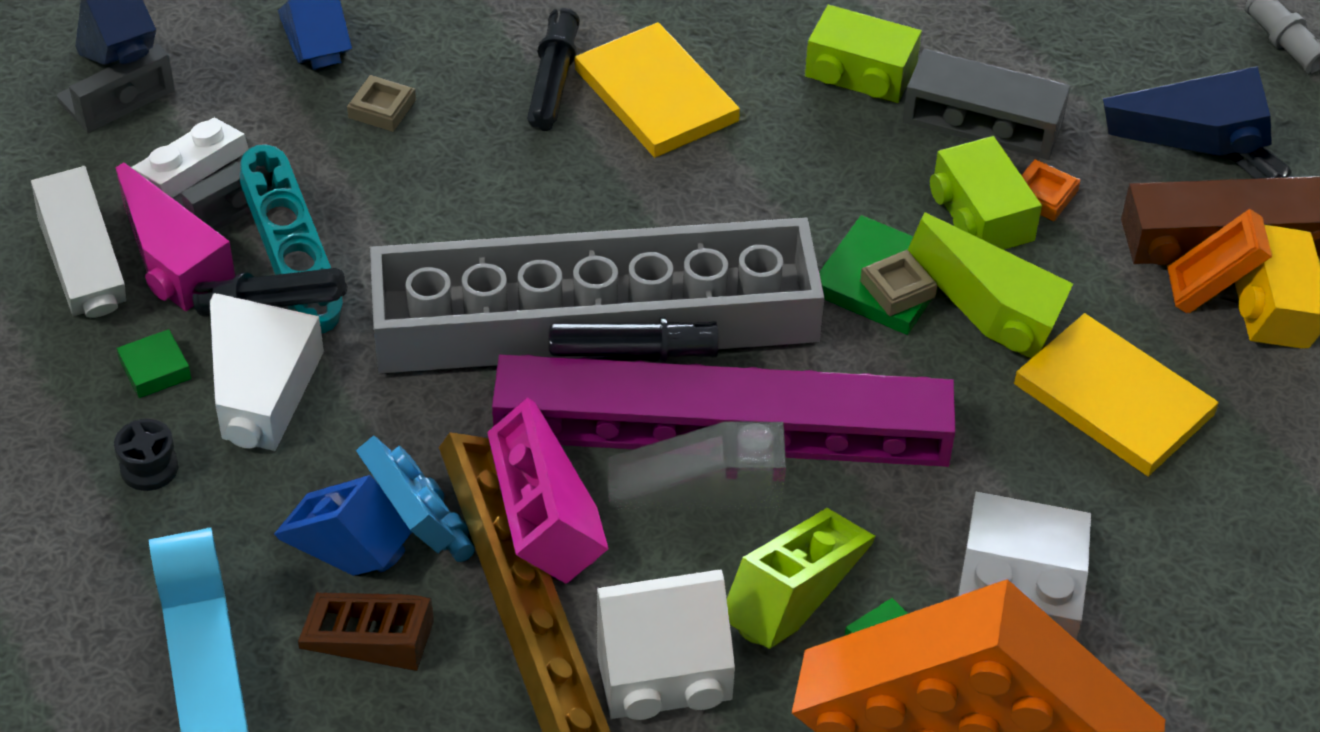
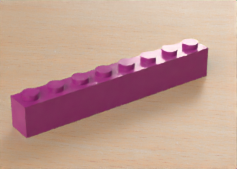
(821, 412)

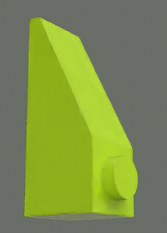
(992, 287)
(792, 576)

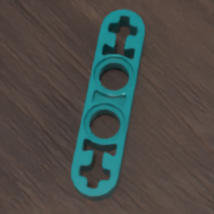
(278, 239)

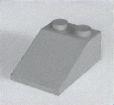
(1033, 547)

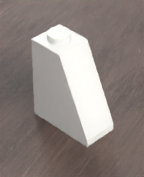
(78, 242)
(260, 367)

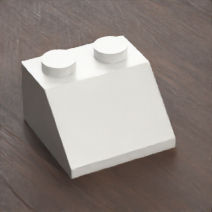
(665, 645)

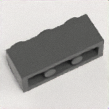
(984, 102)

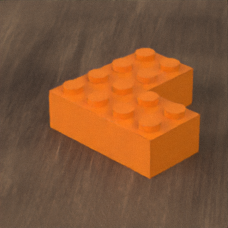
(966, 667)

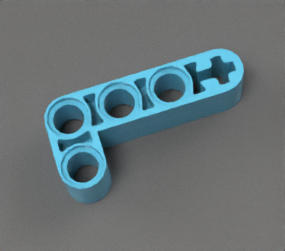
(198, 633)

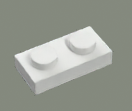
(192, 156)

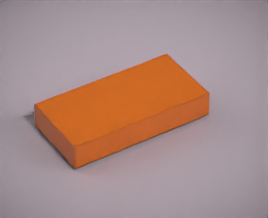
(1219, 261)

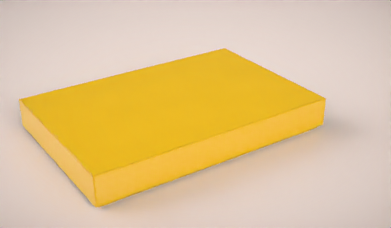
(657, 89)
(1116, 394)

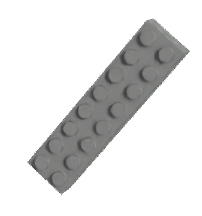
(501, 295)

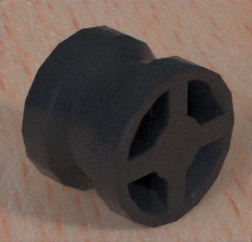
(149, 440)

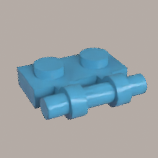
(417, 499)

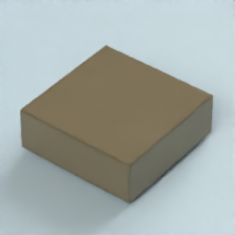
(381, 103)
(898, 282)

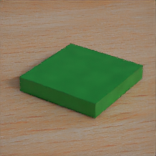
(841, 275)

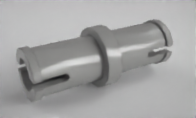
(1287, 32)

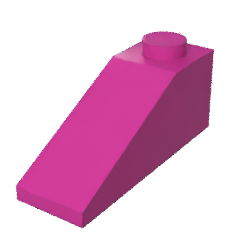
(172, 241)
(543, 496)

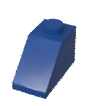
(316, 31)
(348, 527)

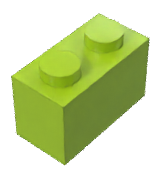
(862, 53)
(986, 193)

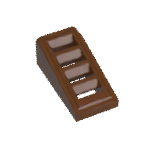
(381, 647)

